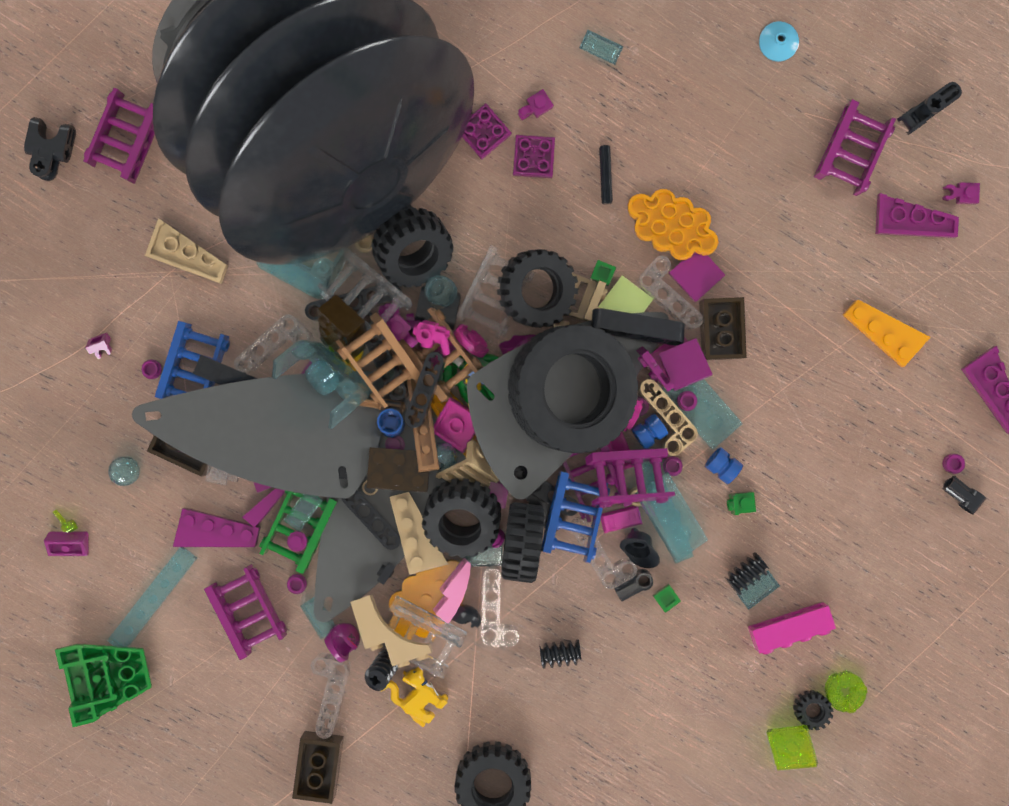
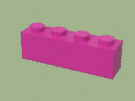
(792, 627)

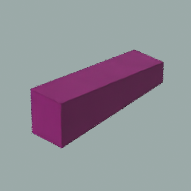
(260, 510)

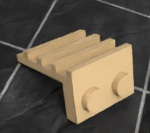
(593, 294)
(474, 465)

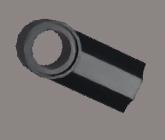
(968, 498)
(633, 587)

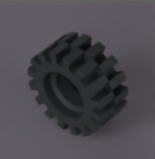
(821, 718)

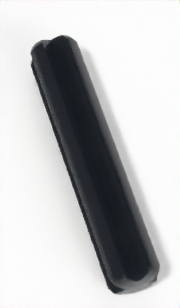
(606, 174)

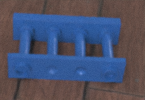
(178, 351)
(555, 523)

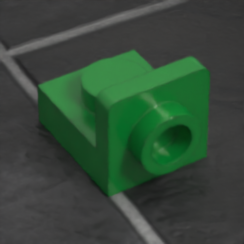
(741, 503)

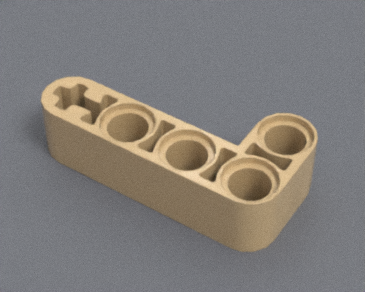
(664, 414)

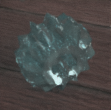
(322, 377)

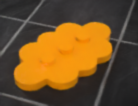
(672, 224)
(424, 592)

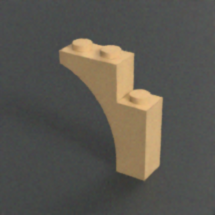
(376, 631)

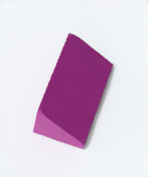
(67, 543)

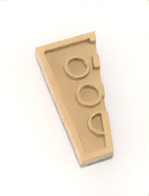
(179, 251)
(416, 547)

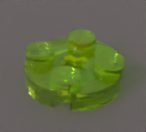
(850, 702)

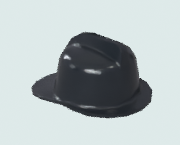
(640, 549)

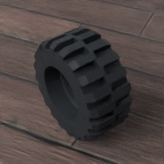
(400, 232)
(562, 294)
(459, 539)
(523, 542)
(493, 758)

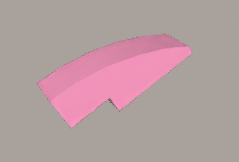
(453, 591)

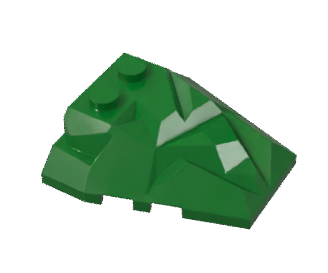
(101, 678)

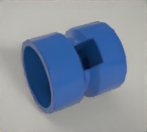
(391, 423)
(649, 431)
(726, 467)

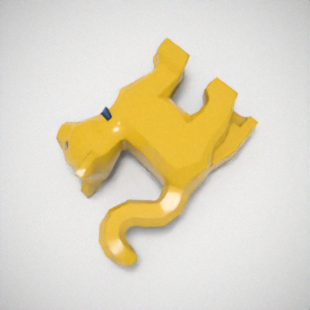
(418, 698)

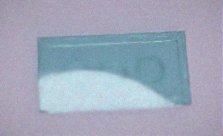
(710, 416)
(674, 521)

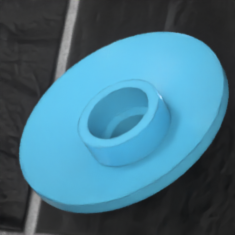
(775, 49)

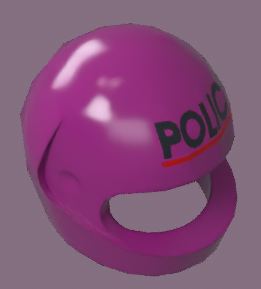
(342, 640)

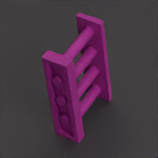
(842, 132)
(136, 151)
(636, 458)
(610, 479)
(234, 628)

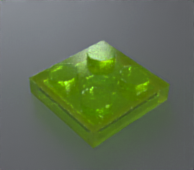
(792, 747)

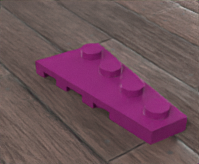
(907, 219)
(991, 383)
(208, 530)

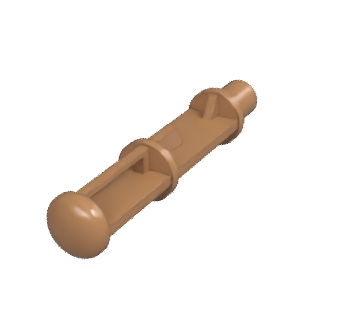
(370, 403)

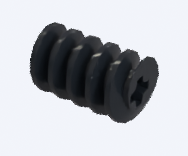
(747, 573)
(560, 653)
(380, 671)

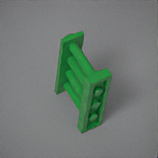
(313, 541)

